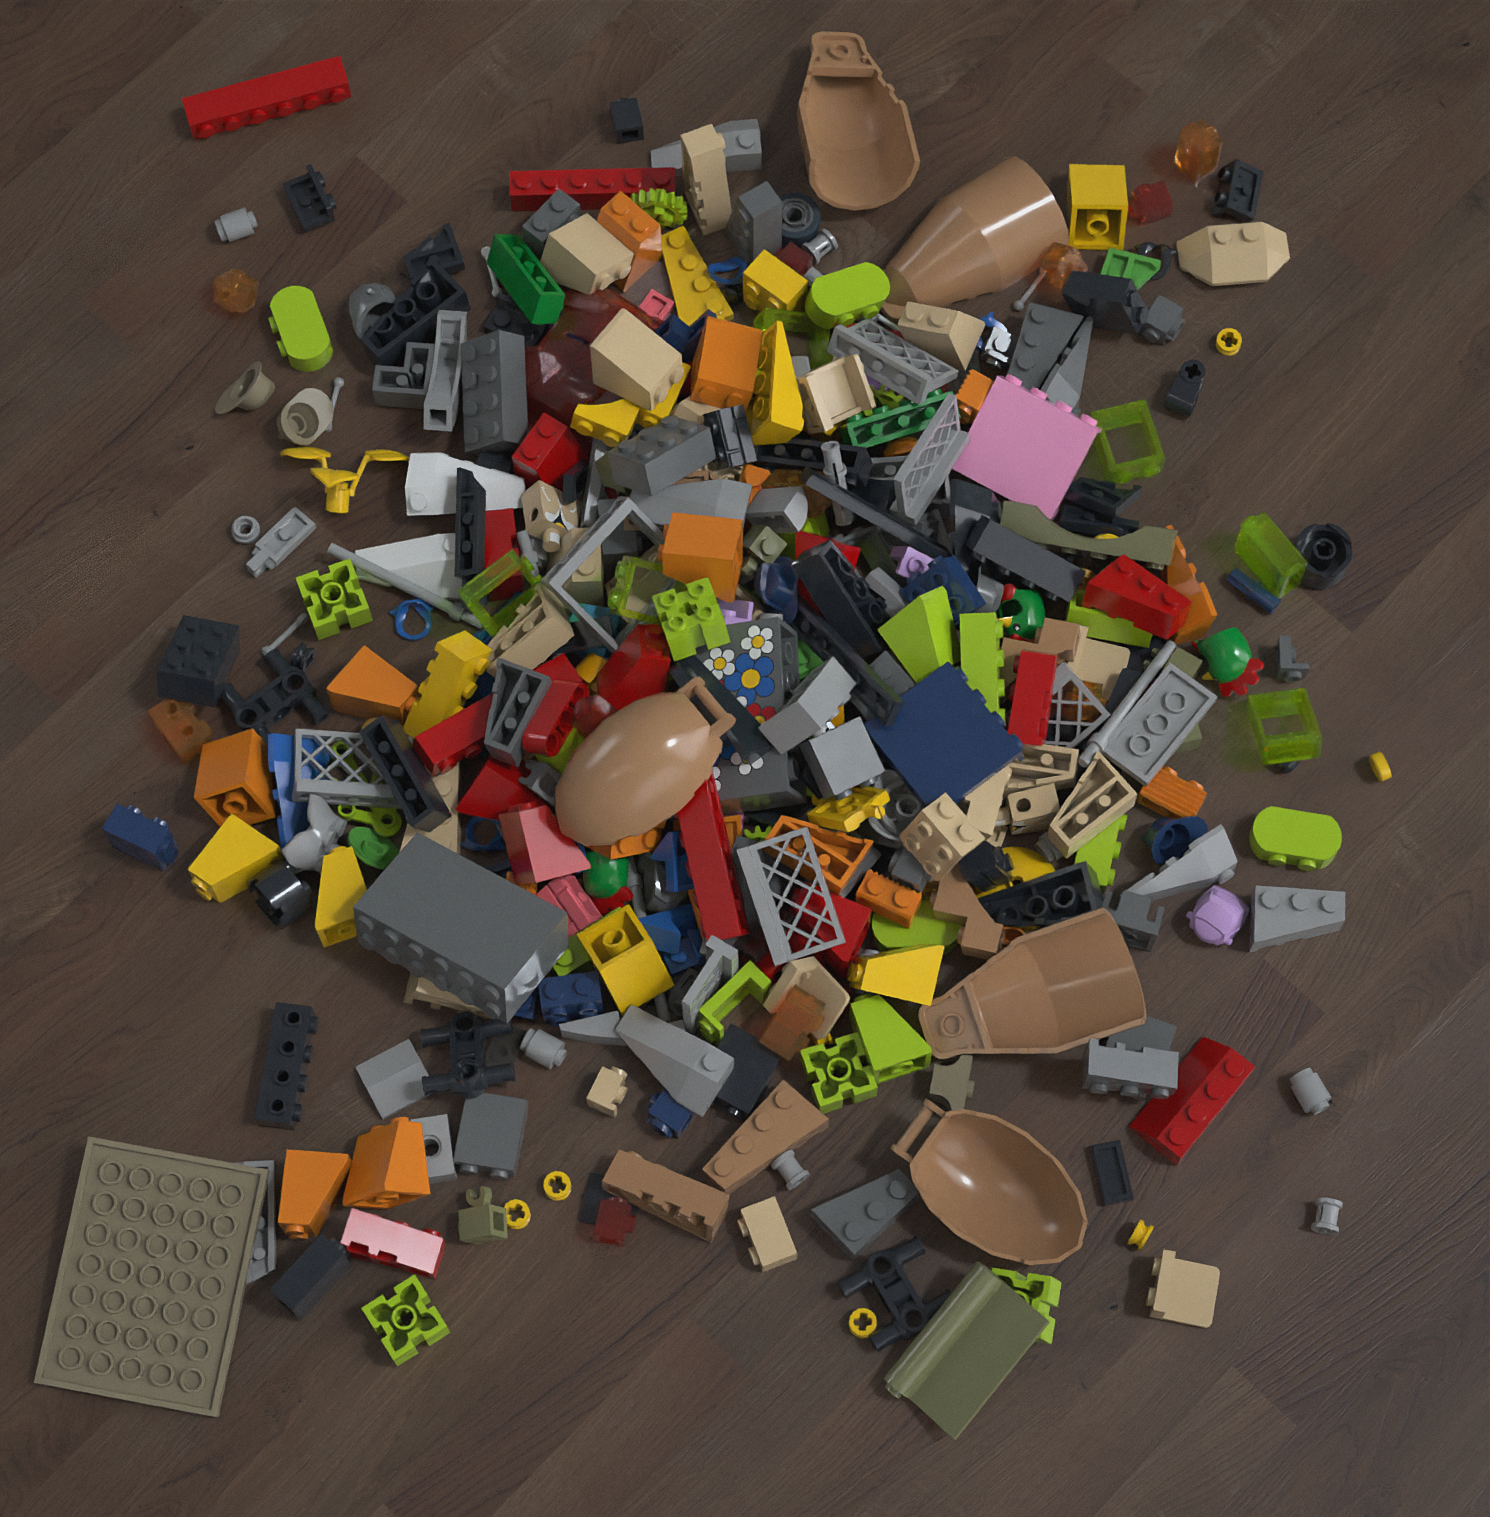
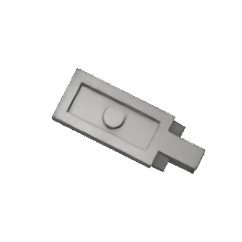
(280, 541)

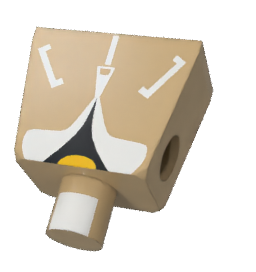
(548, 515)
(1029, 810)

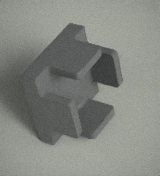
(1132, 919)

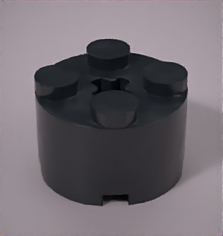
(1336, 550)
(281, 894)

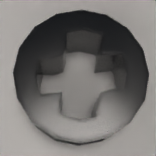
(303, 657)

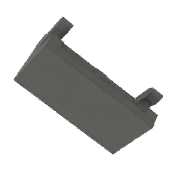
(542, 780)

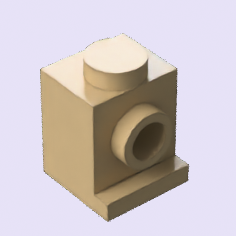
(608, 1090)

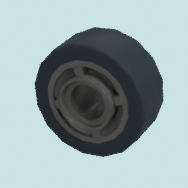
(804, 209)

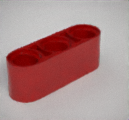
(551, 720)

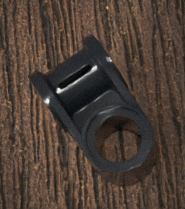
(1185, 391)

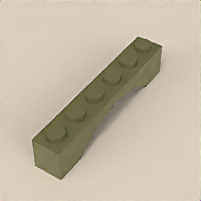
(1147, 544)

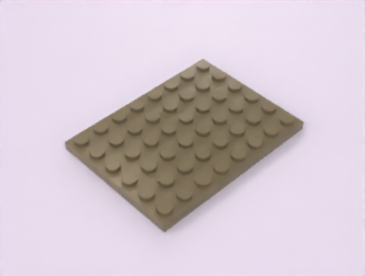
(152, 1276)

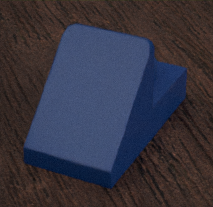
(675, 862)
(668, 927)
(687, 956)

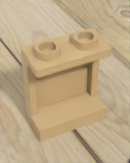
(834, 393)

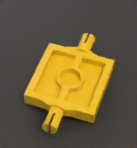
(849, 811)

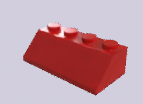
(1204, 1087)

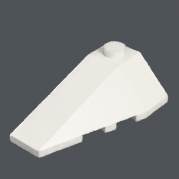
(433, 483)
(422, 561)

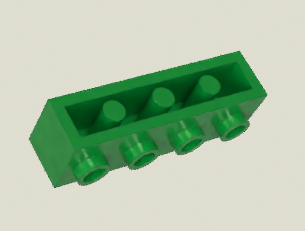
(525, 279)
(891, 424)

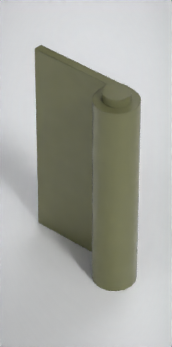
(966, 1350)

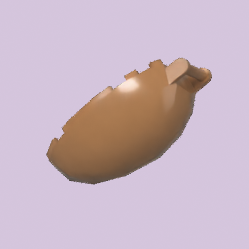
(640, 766)
(995, 1186)

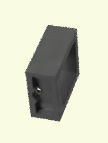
(875, 552)

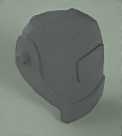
(368, 305)
(654, 885)

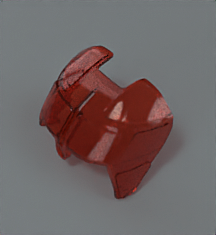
(561, 367)

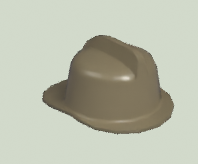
(246, 392)
(305, 417)

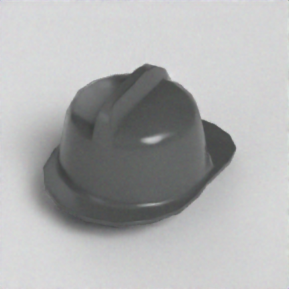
(989, 590)

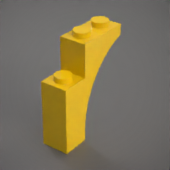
(616, 420)

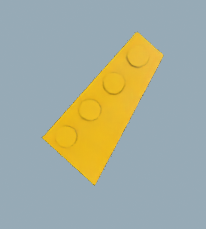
(450, 682)

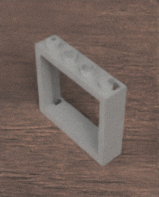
(584, 548)

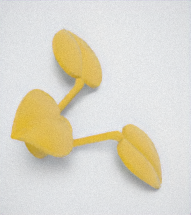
(337, 490)

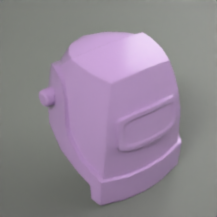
(1218, 916)

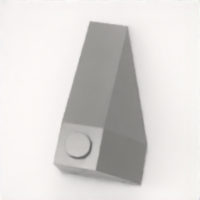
(741, 151)
(707, 498)
(1202, 865)

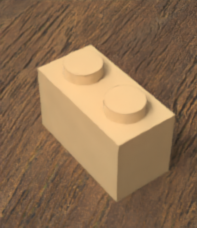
(767, 1234)

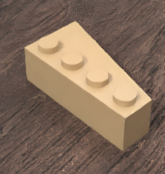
(706, 178)
(449, 832)

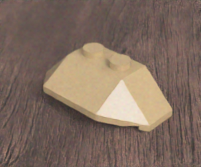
(1233, 253)

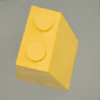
(1096, 206)
(231, 860)
(338, 892)
(625, 959)
(899, 973)

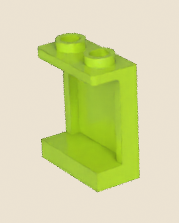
(745, 982)

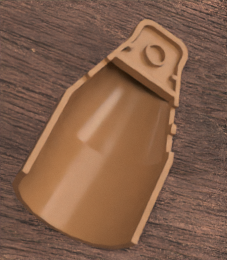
(853, 127)
(976, 239)
(1041, 994)

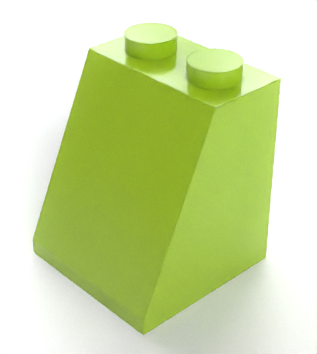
(924, 635)
(888, 1040)

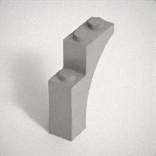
(445, 384)

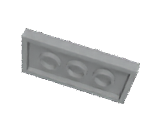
(1158, 724)

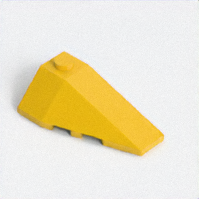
(777, 400)

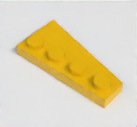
(689, 279)

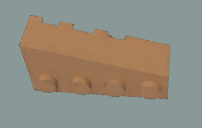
(777, 1125)
(667, 1194)

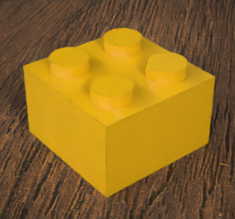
(773, 285)

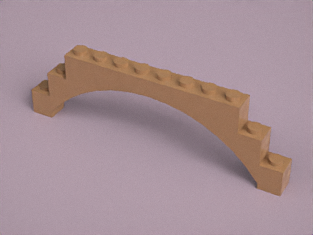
(955, 898)

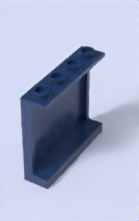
(945, 738)

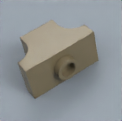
(951, 1084)

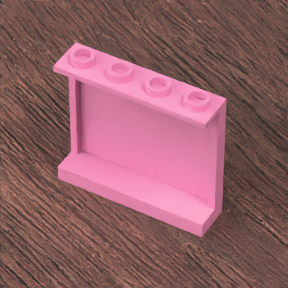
(1026, 445)

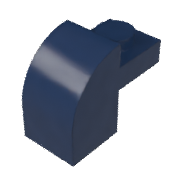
(681, 336)

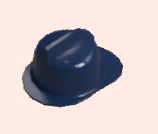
(777, 587)
(1172, 836)

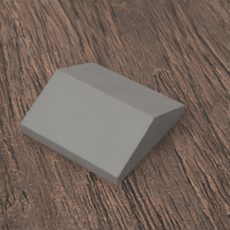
(394, 1078)

